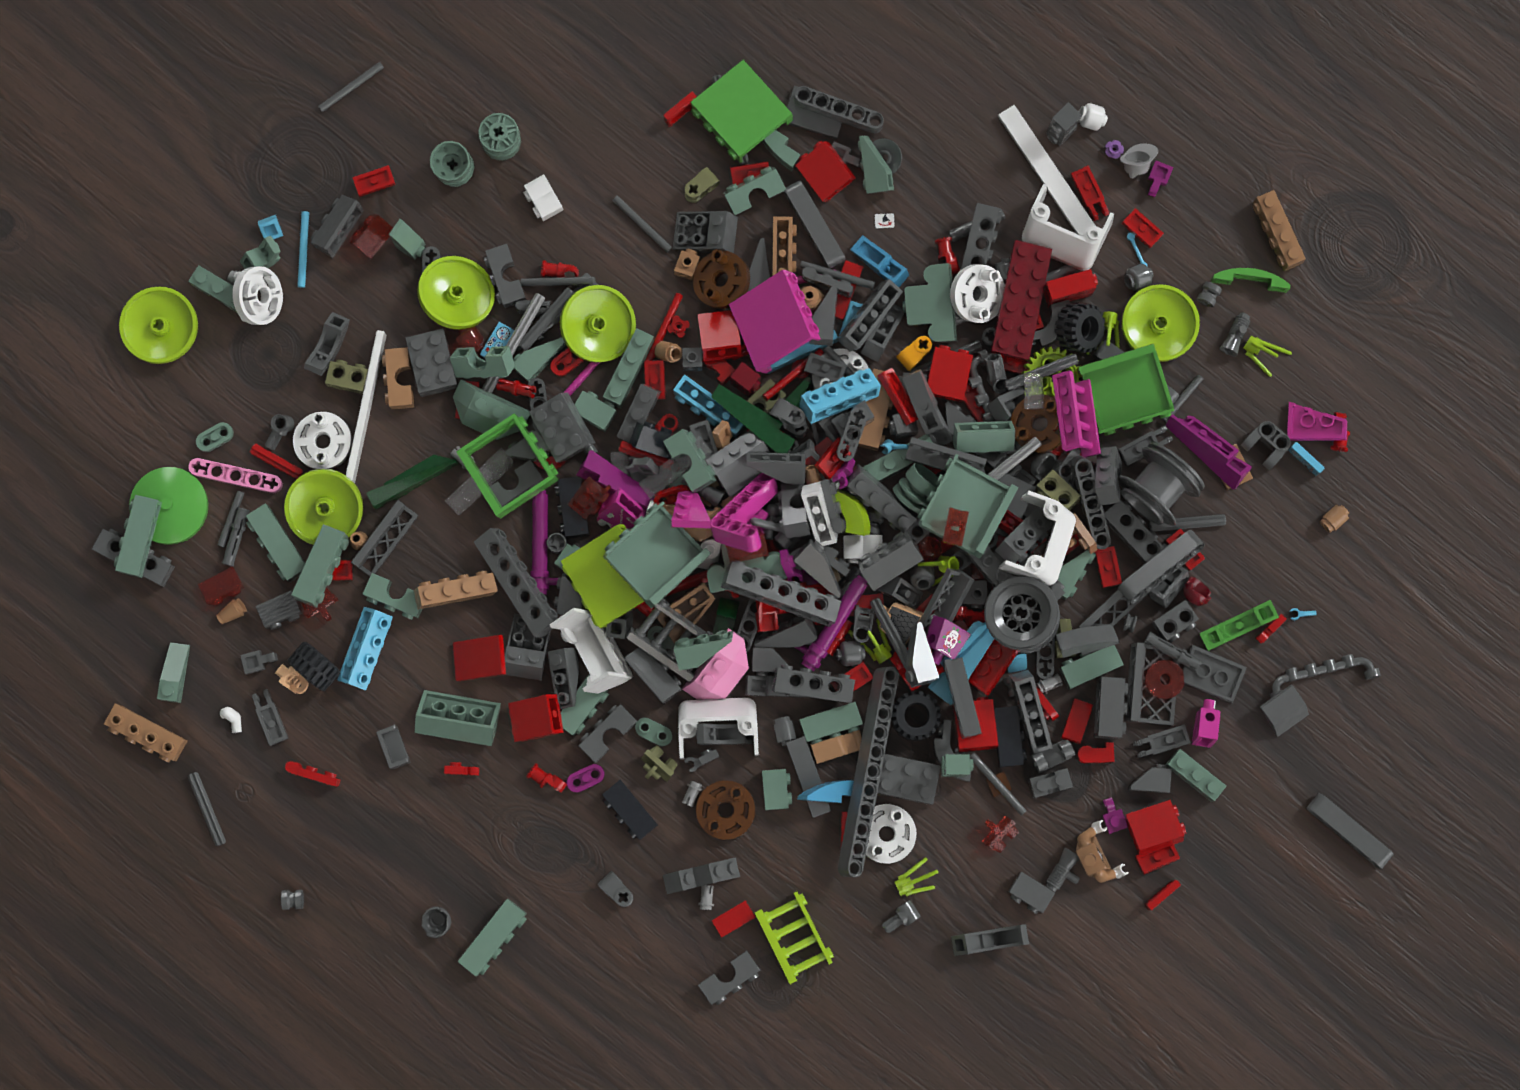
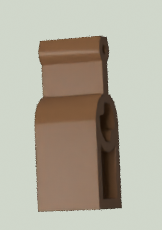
(836, 747)

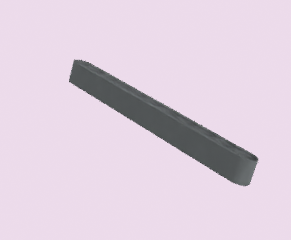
(864, 780)

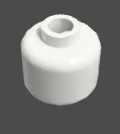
(1092, 116)

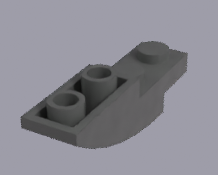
(926, 408)

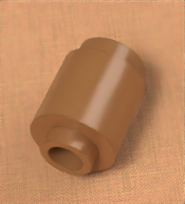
(668, 351)
(1334, 518)

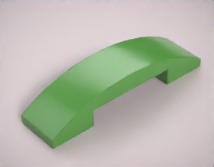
(1274, 282)
(1239, 625)

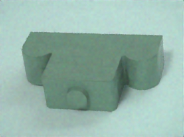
(933, 304)
(770, 565)

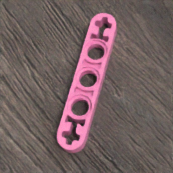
(228, 469)

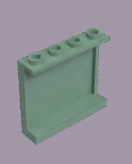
(970, 491)
(655, 555)

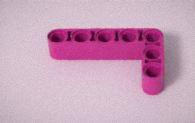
(730, 524)

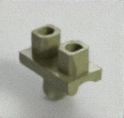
(655, 766)

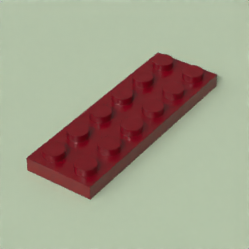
(1021, 300)

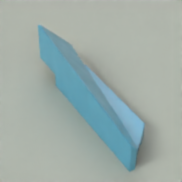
(971, 653)

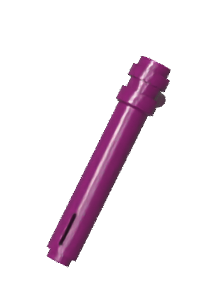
(539, 543)
(818, 649)

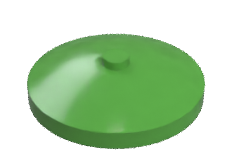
(182, 499)

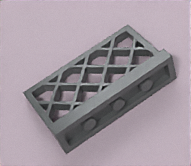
(1135, 688)

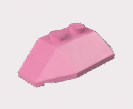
(720, 672)

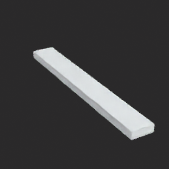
(1046, 170)
(366, 404)

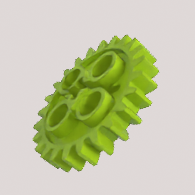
(1051, 356)

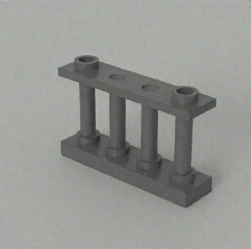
(654, 646)

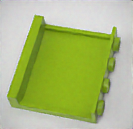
(598, 583)

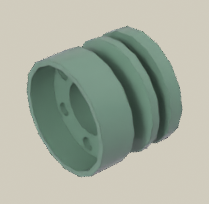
(504, 145)
(444, 156)
(916, 487)

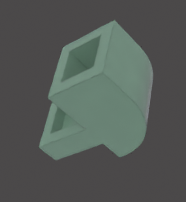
(265, 255)

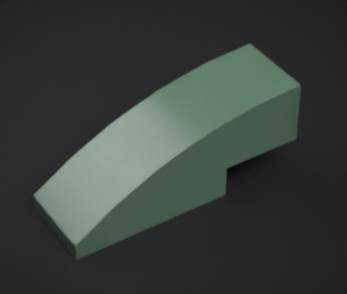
(777, 146)

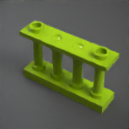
(783, 953)

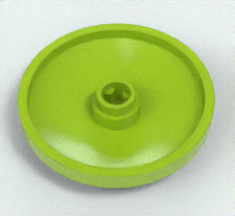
(456, 292)
(1161, 317)
(597, 323)
(158, 325)
(321, 499)

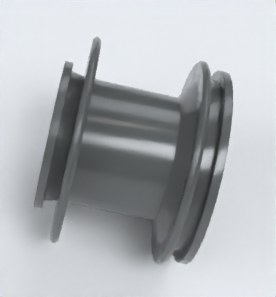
(1160, 484)
(1027, 589)

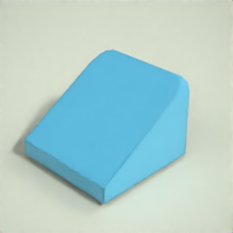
(270, 227)
(1018, 664)

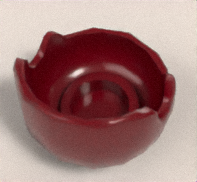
(1196, 592)

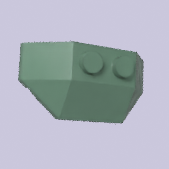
(483, 409)

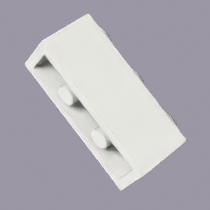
(817, 513)

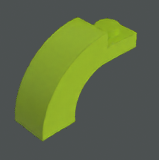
(854, 512)

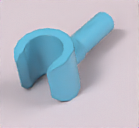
(889, 446)
(1302, 613)

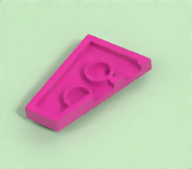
(1310, 425)
(690, 512)

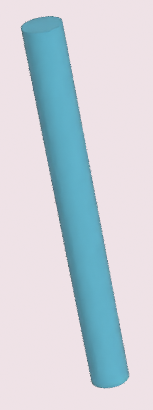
(303, 249)

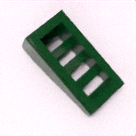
(795, 397)

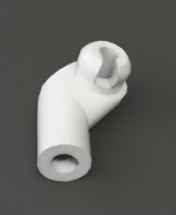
(232, 716)

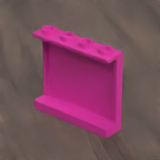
(774, 320)

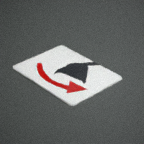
(884, 220)

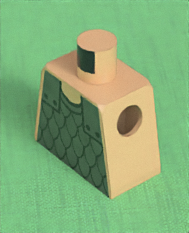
(903, 619)

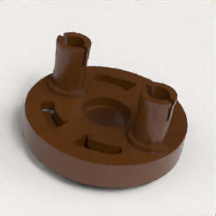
(722, 264)
(1026, 431)
(736, 796)

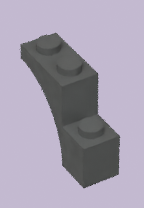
(701, 875)
(990, 939)

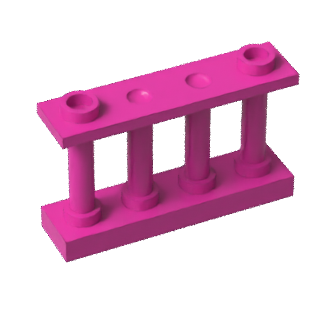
(1076, 414)

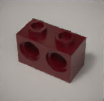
(745, 380)

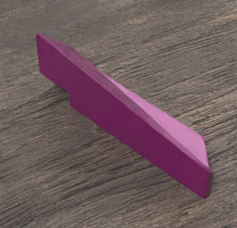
(1210, 448)
(607, 474)

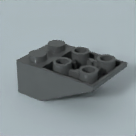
(705, 231)
(524, 652)

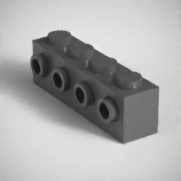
(880, 498)
(1025, 537)

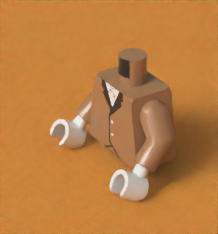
(1093, 856)

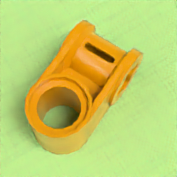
(913, 354)

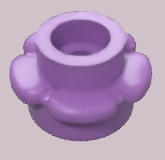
(1109, 149)

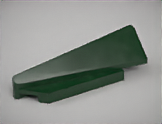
(755, 420)
(410, 480)

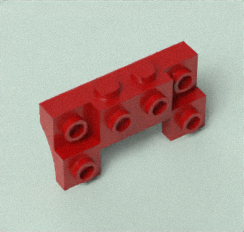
(767, 615)

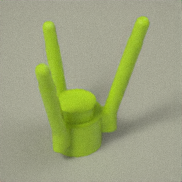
(1111, 323)
(1254, 345)
(946, 562)
(881, 651)
(905, 884)

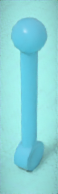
(1130, 237)

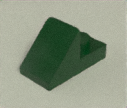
(726, 615)

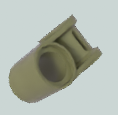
(703, 183)

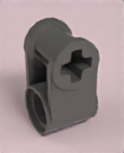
(862, 621)
(614, 887)

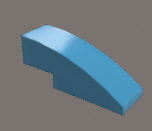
(880, 261)
(828, 792)

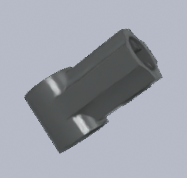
(996, 372)

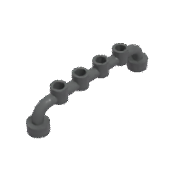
(982, 398)
(1328, 666)

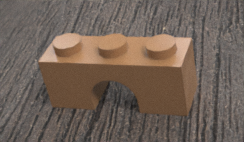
(396, 361)

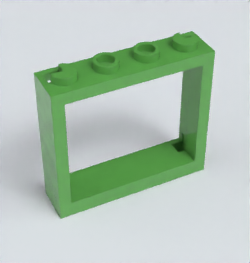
(465, 452)

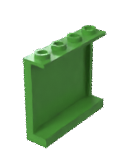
(740, 110)
(1128, 389)

